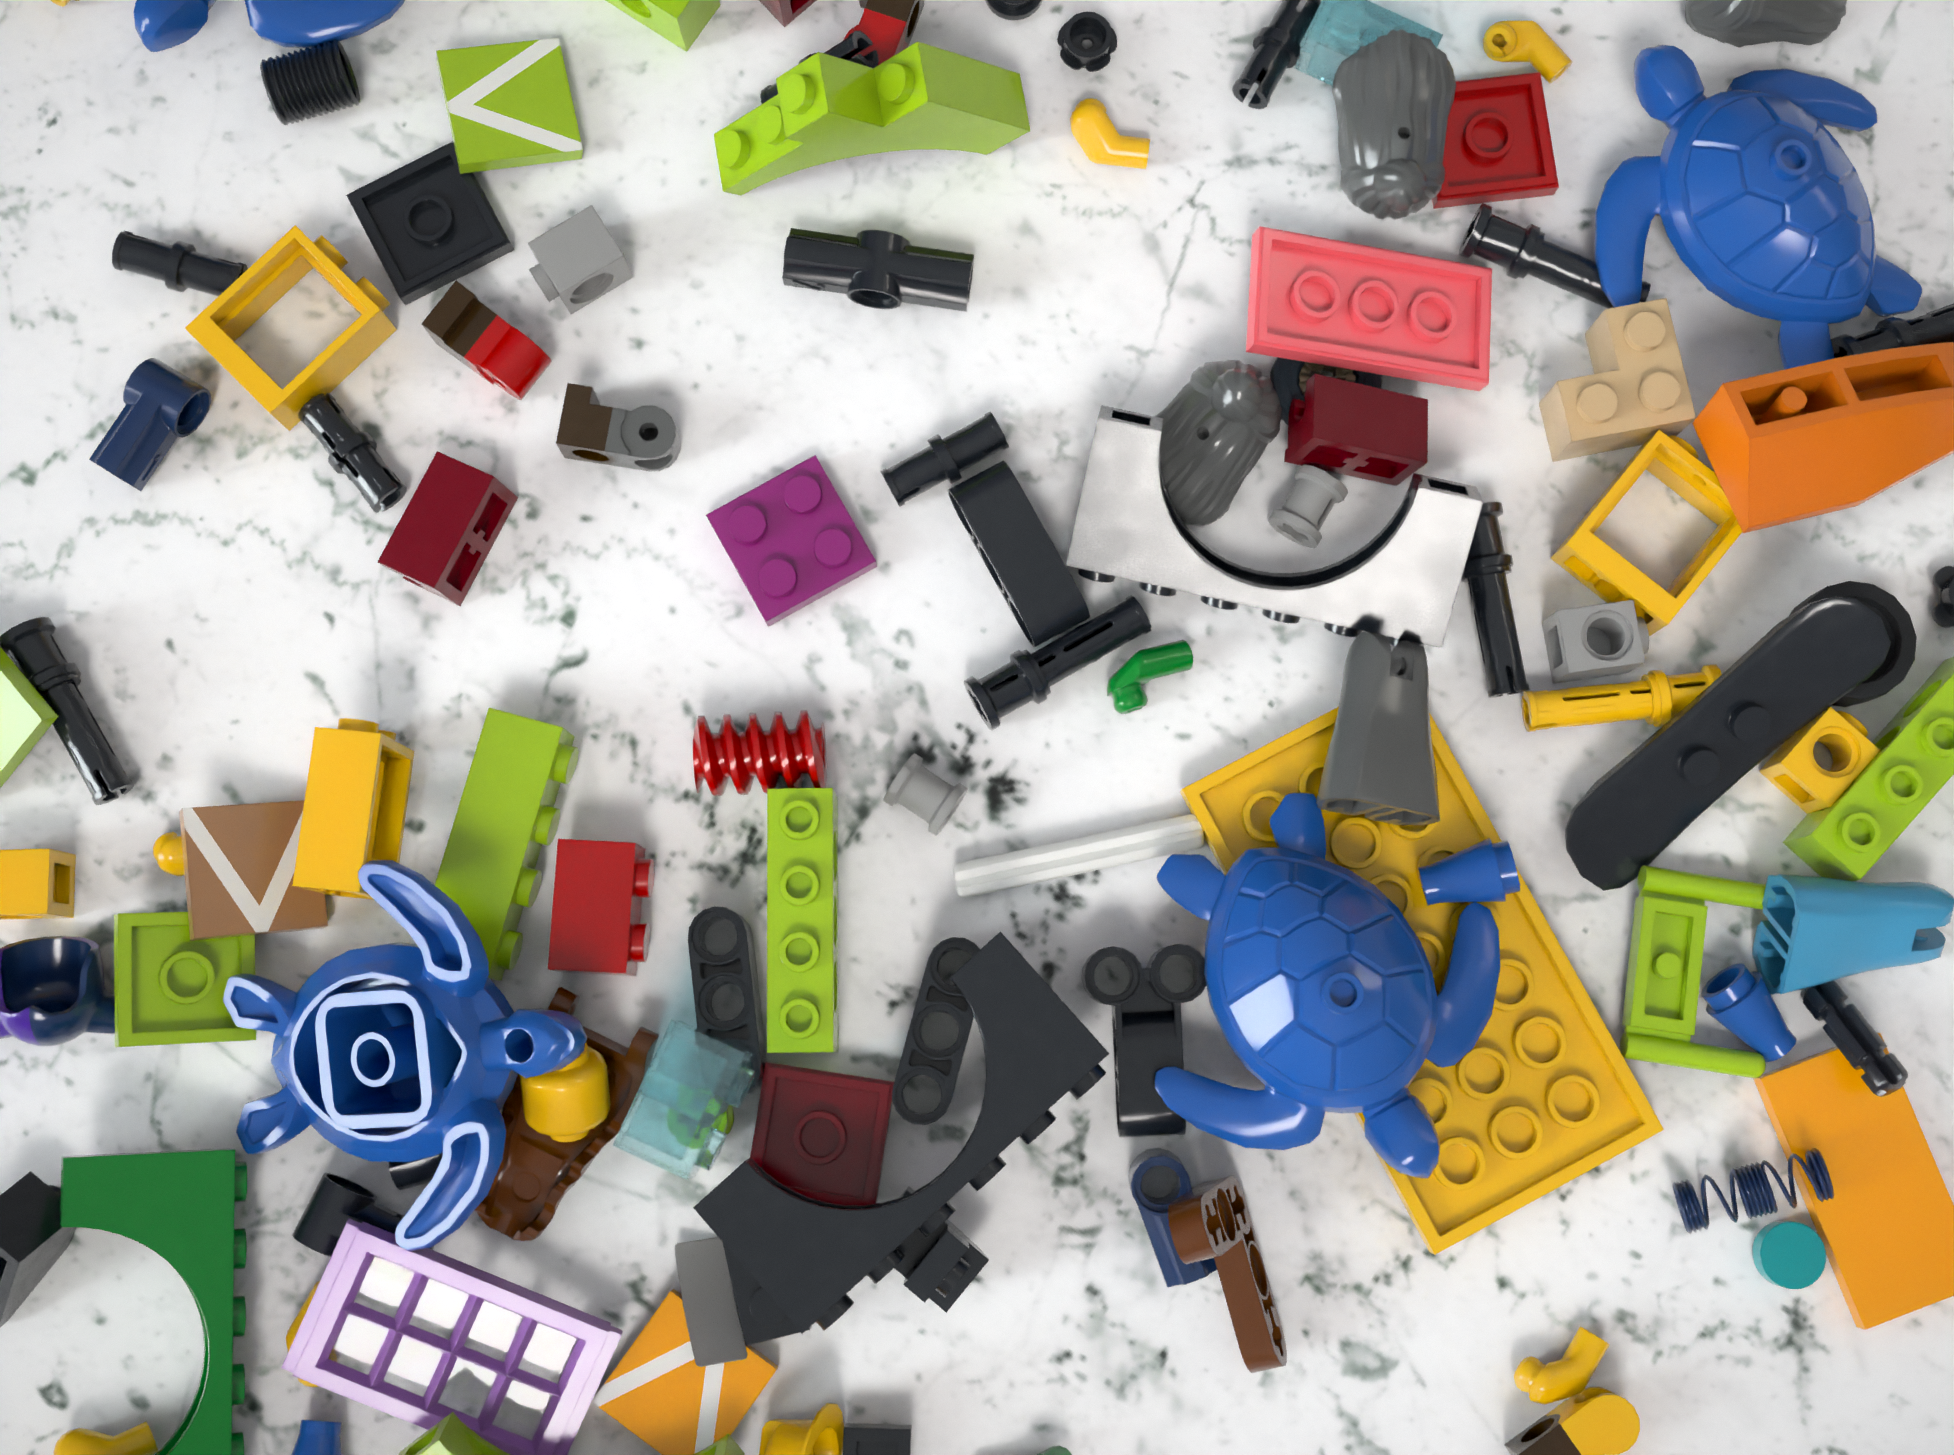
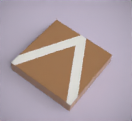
(243, 871)

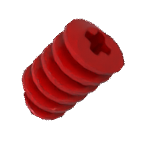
(759, 754)

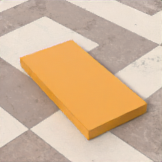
(1890, 1207)

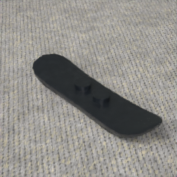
(1722, 736)

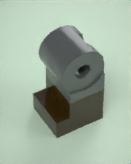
(615, 436)

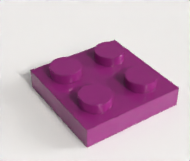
(791, 540)

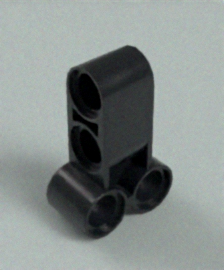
(1145, 1036)

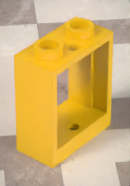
(259, 290)
(1617, 579)
(351, 806)

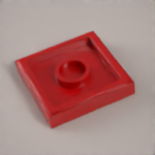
(1497, 143)

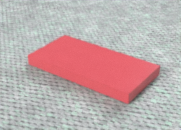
(1369, 309)

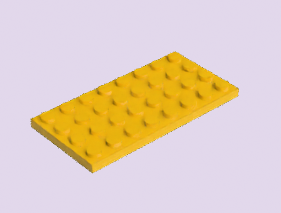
(1545, 1079)

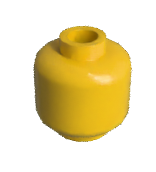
(569, 1099)

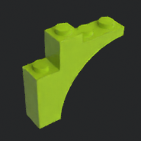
(849, 110)

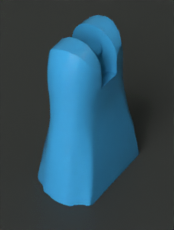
(1845, 928)

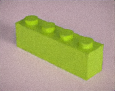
(502, 827)

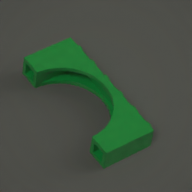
(184, 1213)

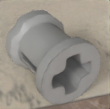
(1308, 506)
(925, 794)

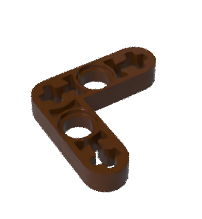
(1217, 1225)

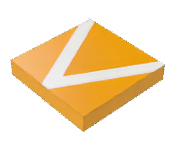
(671, 1399)

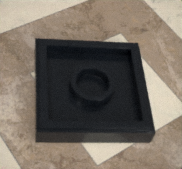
(429, 223)

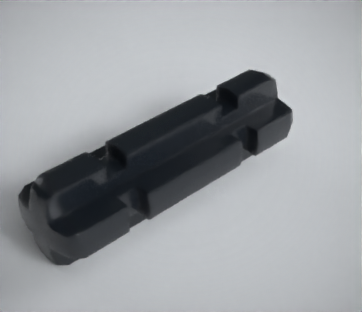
(1855, 1038)

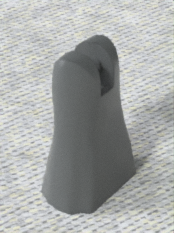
(1382, 737)

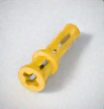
(1653, 698)

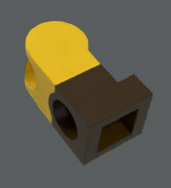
(1582, 1425)

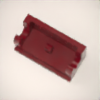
(1358, 430)
(448, 528)

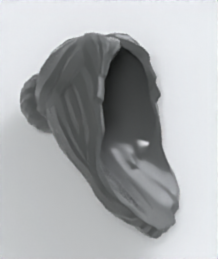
(1765, 21)
(1393, 123)
(1216, 437)

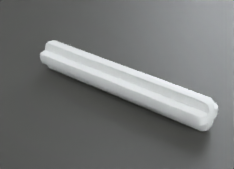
(1078, 855)

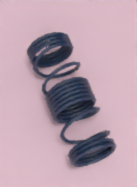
(1753, 1189)

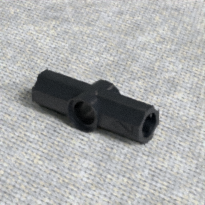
(878, 269)

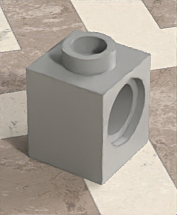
(578, 261)
(1570, 653)

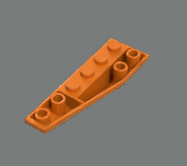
(1828, 432)

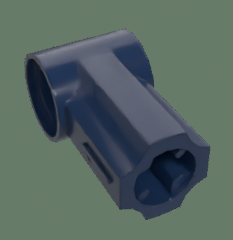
(156, 412)
(1155, 1217)

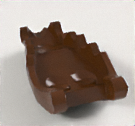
(541, 1170)

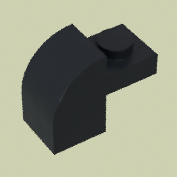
(939, 1264)

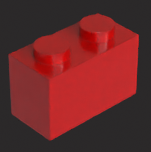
(599, 907)

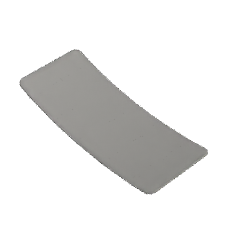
(709, 1302)

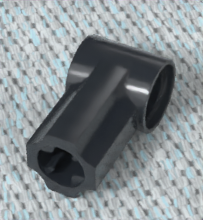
(331, 1207)

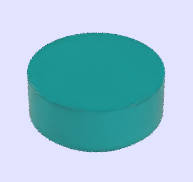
(1789, 1254)

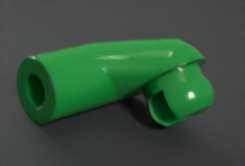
(1142, 667)

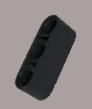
(1018, 553)
(737, 968)
(916, 1055)

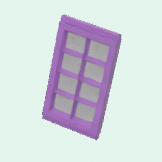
(447, 1338)

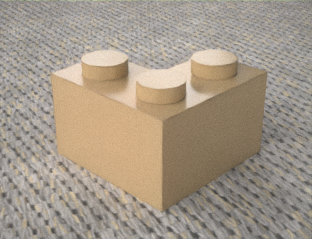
(1633, 389)

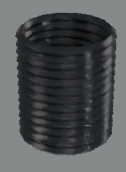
(310, 82)

